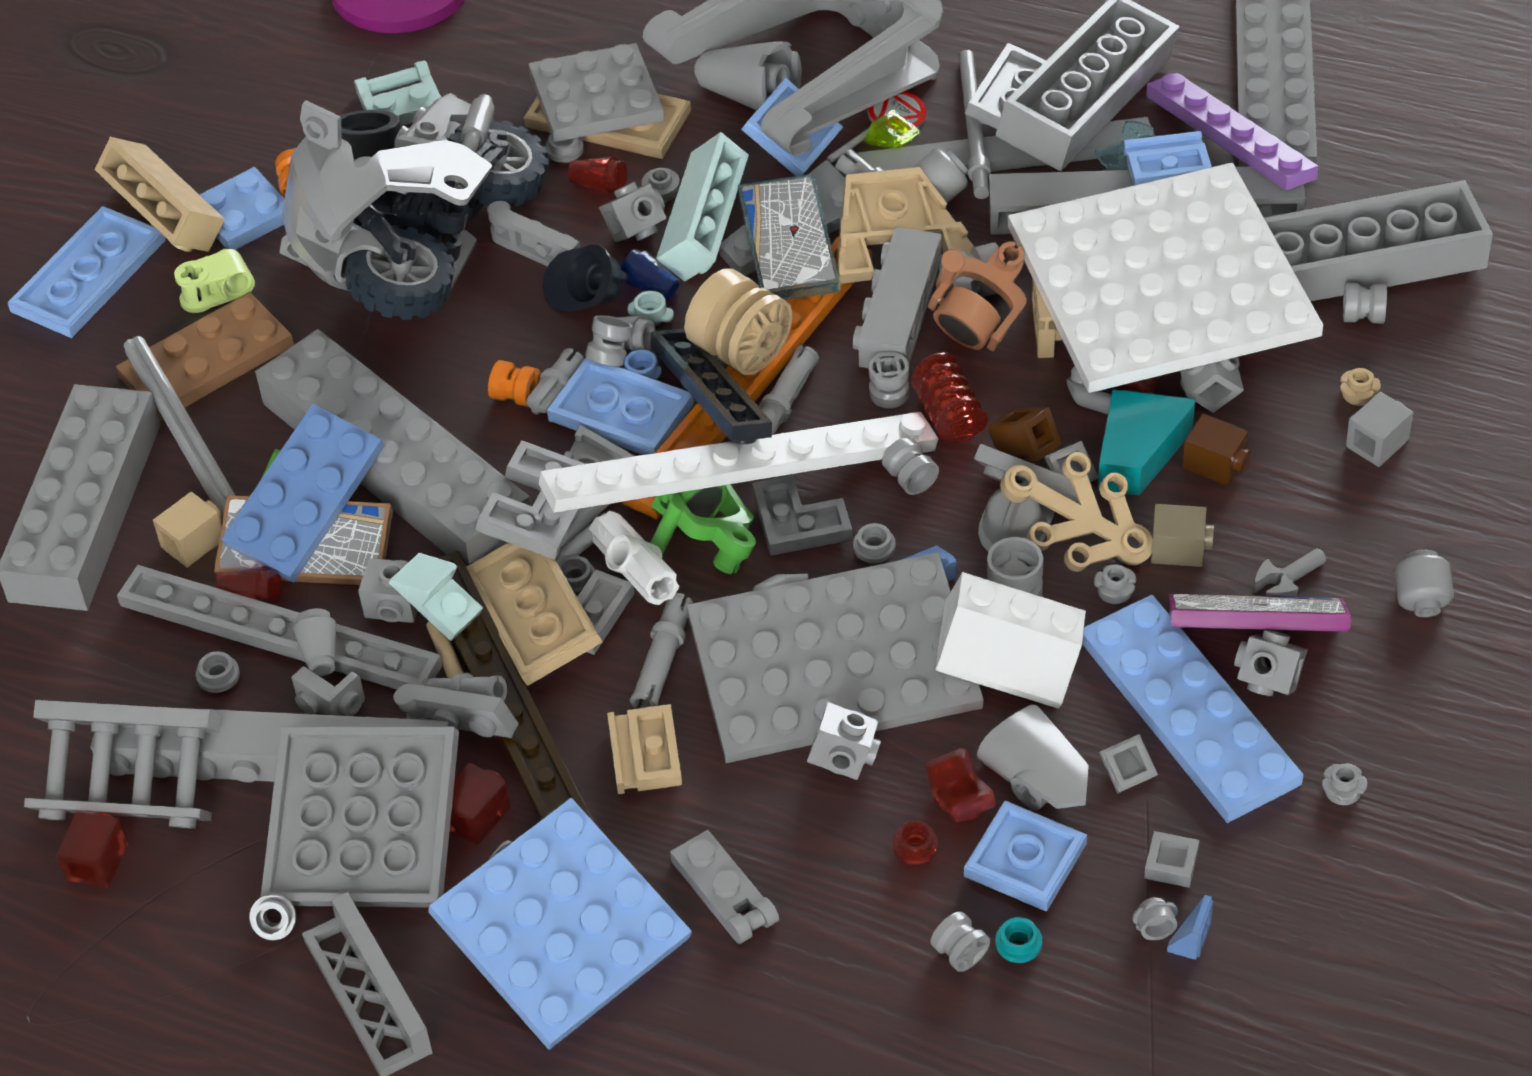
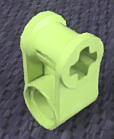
(215, 279)

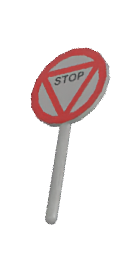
(904, 103)

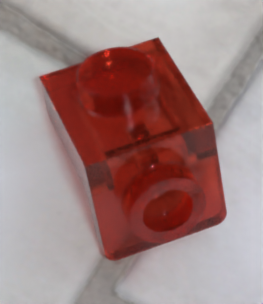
(957, 787)

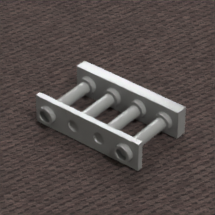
(104, 722)

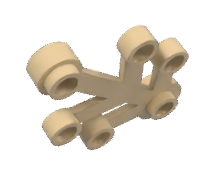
(1083, 516)

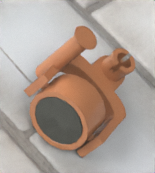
(966, 314)

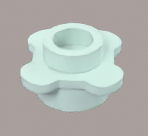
(652, 307)

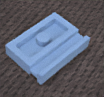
(1165, 156)

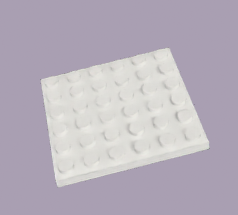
(1163, 277)

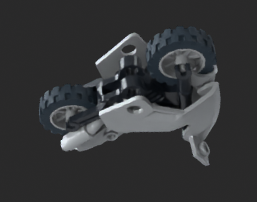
(399, 219)

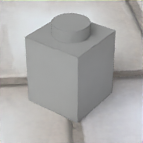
(1379, 429)

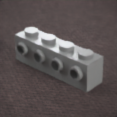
(899, 295)

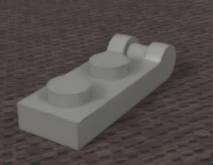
(527, 235)
(998, 463)
(463, 710)
(723, 886)

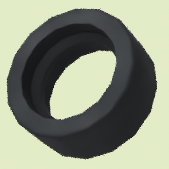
(370, 131)

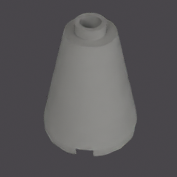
(748, 71)

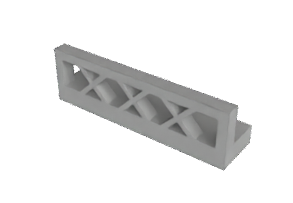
(378, 974)

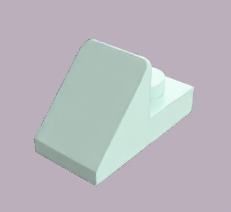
(432, 591)

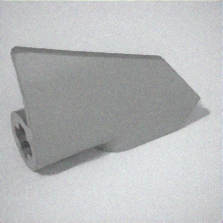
(1036, 760)

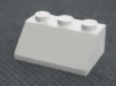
(1009, 640)

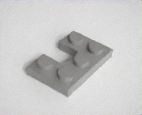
(524, 525)

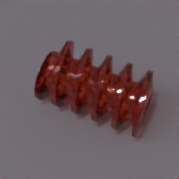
(948, 398)

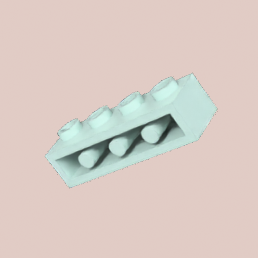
(702, 207)

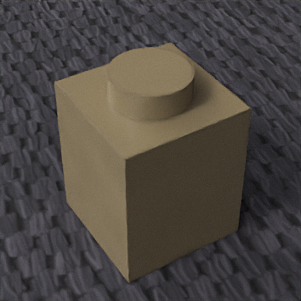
(1180, 535)

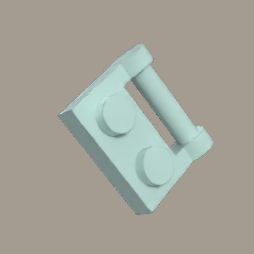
(403, 101)

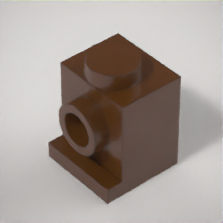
(1026, 433)

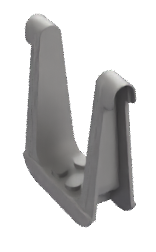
(866, 77)

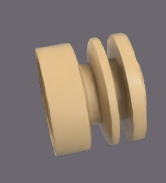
(738, 321)

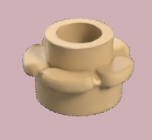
(1359, 386)

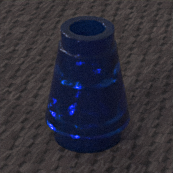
(649, 274)

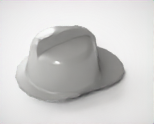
(1011, 519)

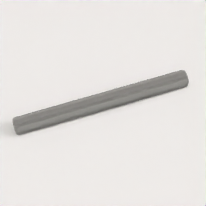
(178, 421)

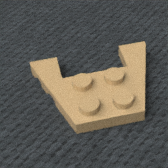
(885, 200)

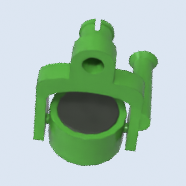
(694, 515)

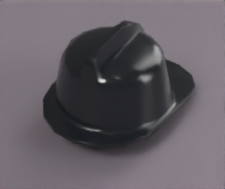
(582, 279)

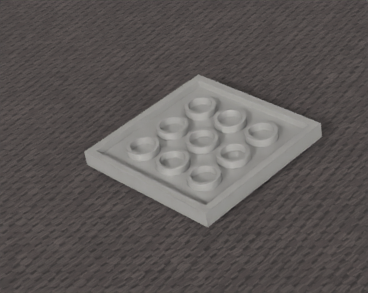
(361, 815)

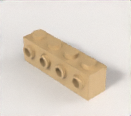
(159, 195)

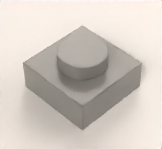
(1171, 859)

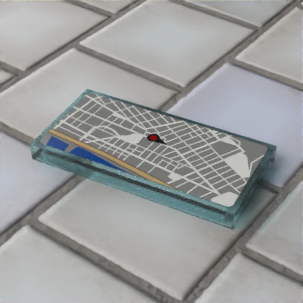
(789, 237)

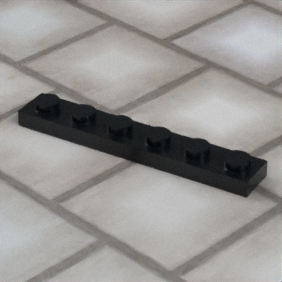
(712, 387)

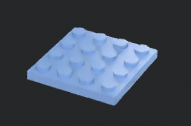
(559, 923)

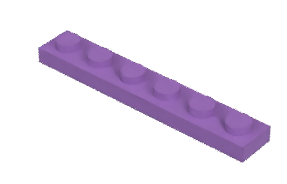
(1232, 131)

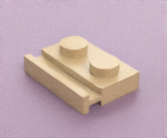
(1045, 328)
(645, 749)

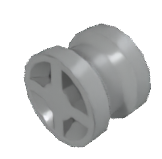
(960, 941)

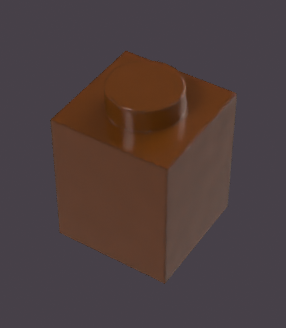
(1216, 450)

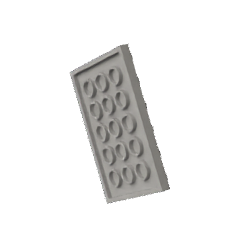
(835, 639)

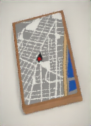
(341, 556)

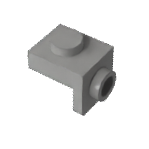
(321, 698)

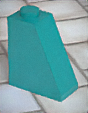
(1143, 436)

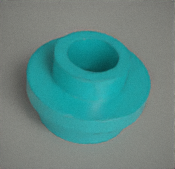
(1022, 930)

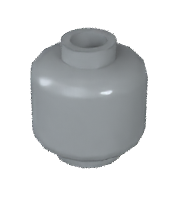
(944, 172)
(1423, 583)

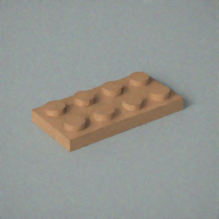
(215, 350)

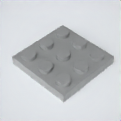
(595, 92)

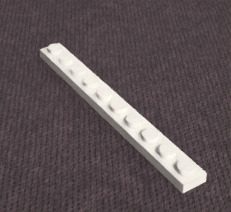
(730, 462)

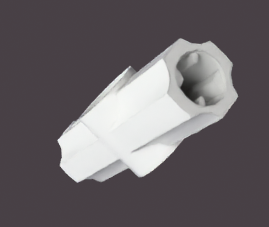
(634, 558)

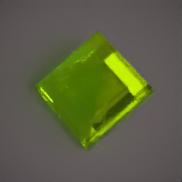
(891, 131)

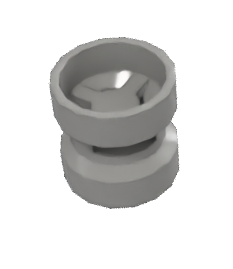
(1364, 302)
(608, 340)
(889, 379)
(907, 462)

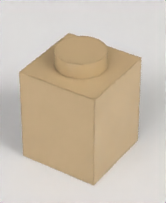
(189, 528)

